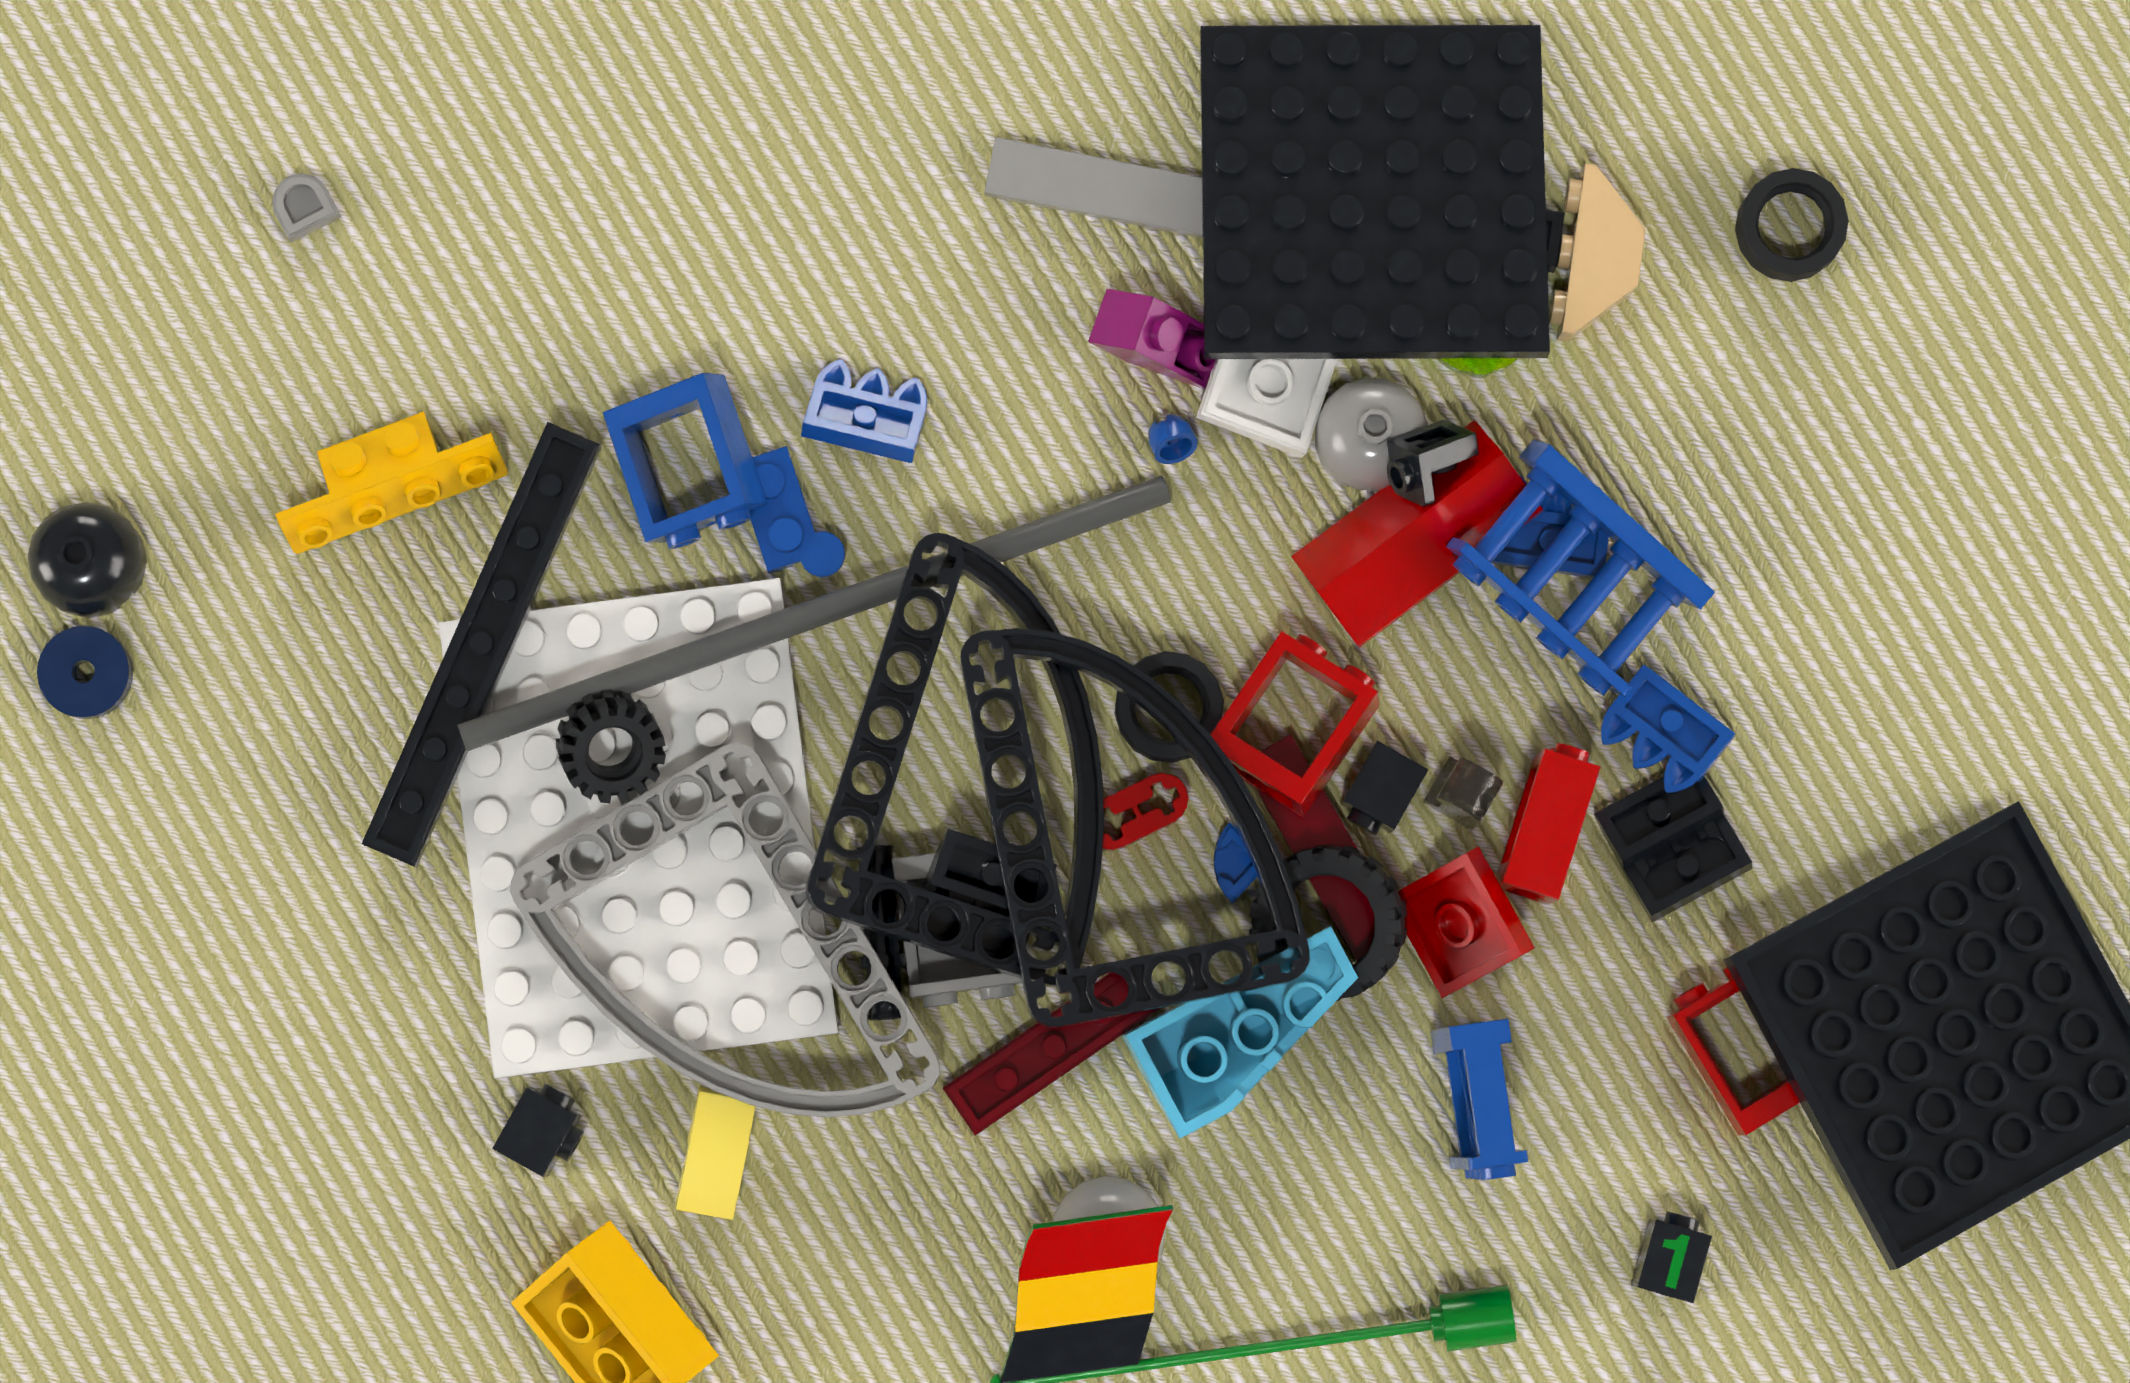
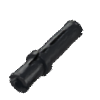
(885, 909)

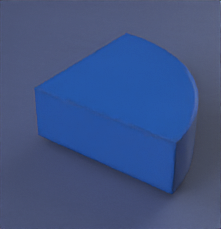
(1232, 864)

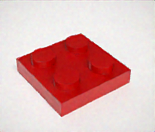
(1462, 923)

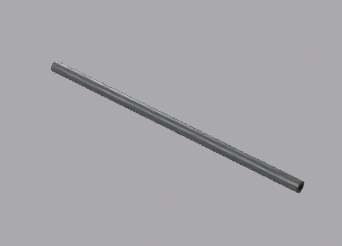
(805, 616)

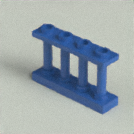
(1632, 549)

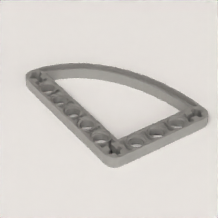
(770, 851)

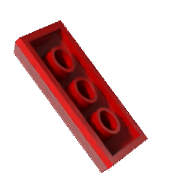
(1395, 551)

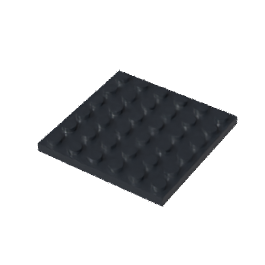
(1373, 192)
(1948, 1033)

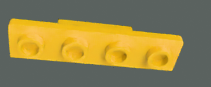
(385, 478)

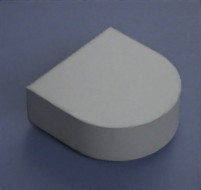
(303, 205)

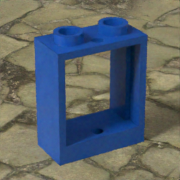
(714, 398)

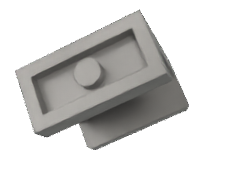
(938, 975)

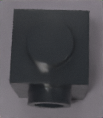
(541, 1130)

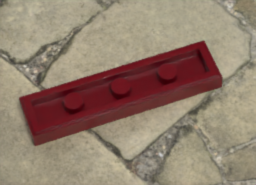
(1320, 826)
(1037, 1060)

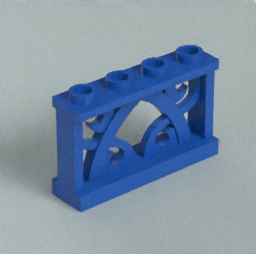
(1479, 1098)

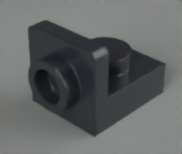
(1427, 452)

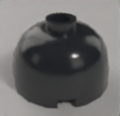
(86, 559)

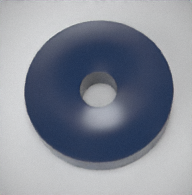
(58, 672)

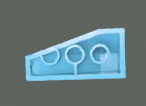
(1216, 1049)

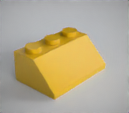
(612, 1317)

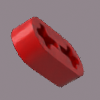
(1149, 822)

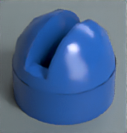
(1172, 439)

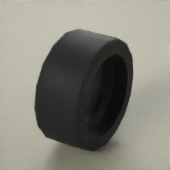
(1813, 187)
(1177, 664)

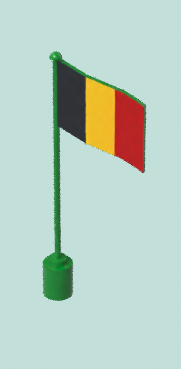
(1092, 1299)

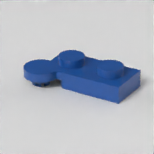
(785, 524)

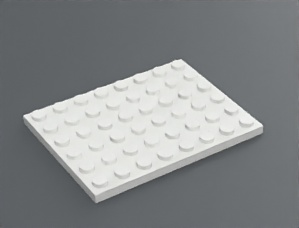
(693, 924)

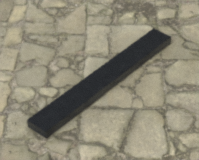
(482, 643)

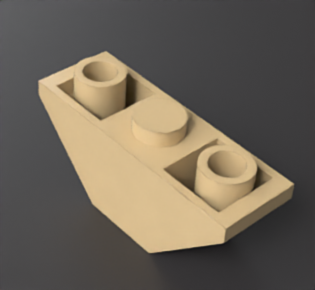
(1598, 256)

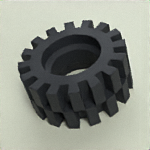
(618, 778)

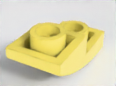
(715, 1155)

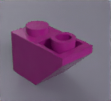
(1152, 336)

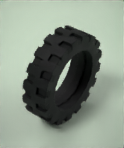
(1372, 882)

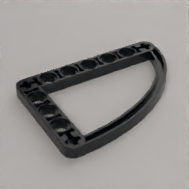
(889, 754)
(1038, 855)

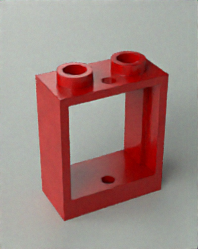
(1262, 771)
(1547, 823)
(1742, 1117)

